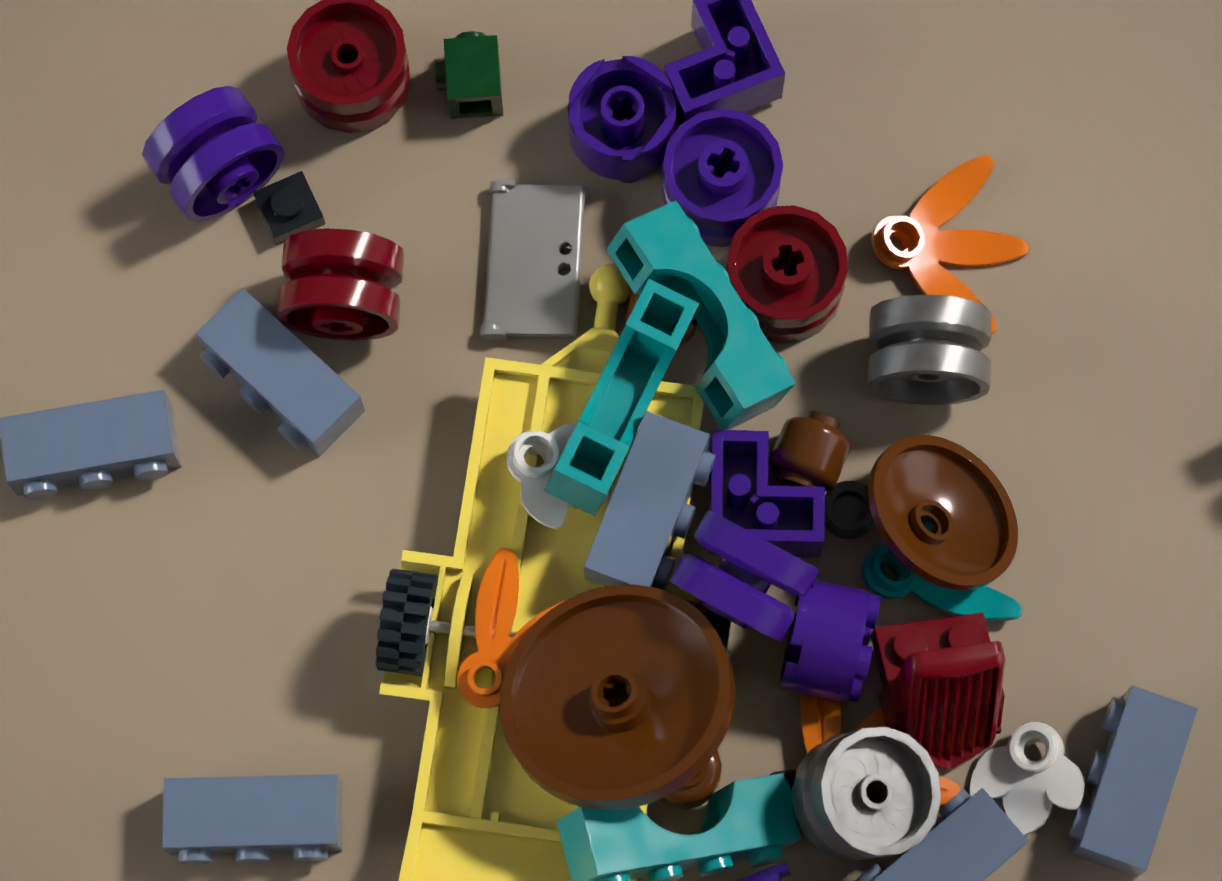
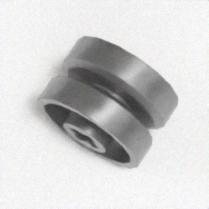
(929, 350)
(866, 794)

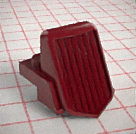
(942, 685)

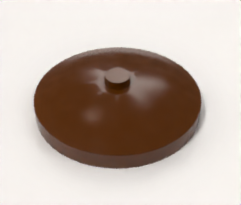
(617, 697)

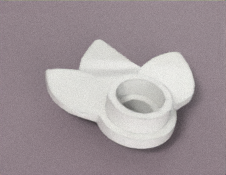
(539, 504)
(1030, 786)

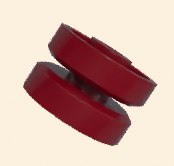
(349, 64)
(795, 244)
(340, 284)

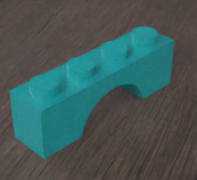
(742, 367)
(621, 397)
(741, 822)

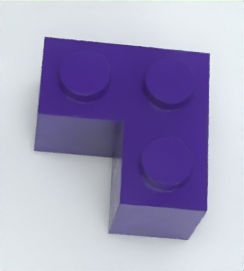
(735, 65)
(740, 493)

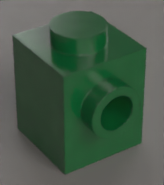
(471, 75)

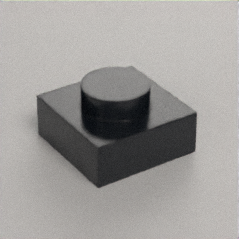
(288, 207)

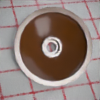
(942, 512)

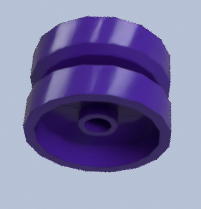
(213, 153)
(722, 172)
(743, 577)

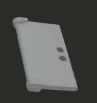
(528, 280)

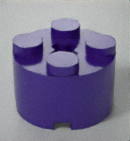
(619, 89)
(829, 642)

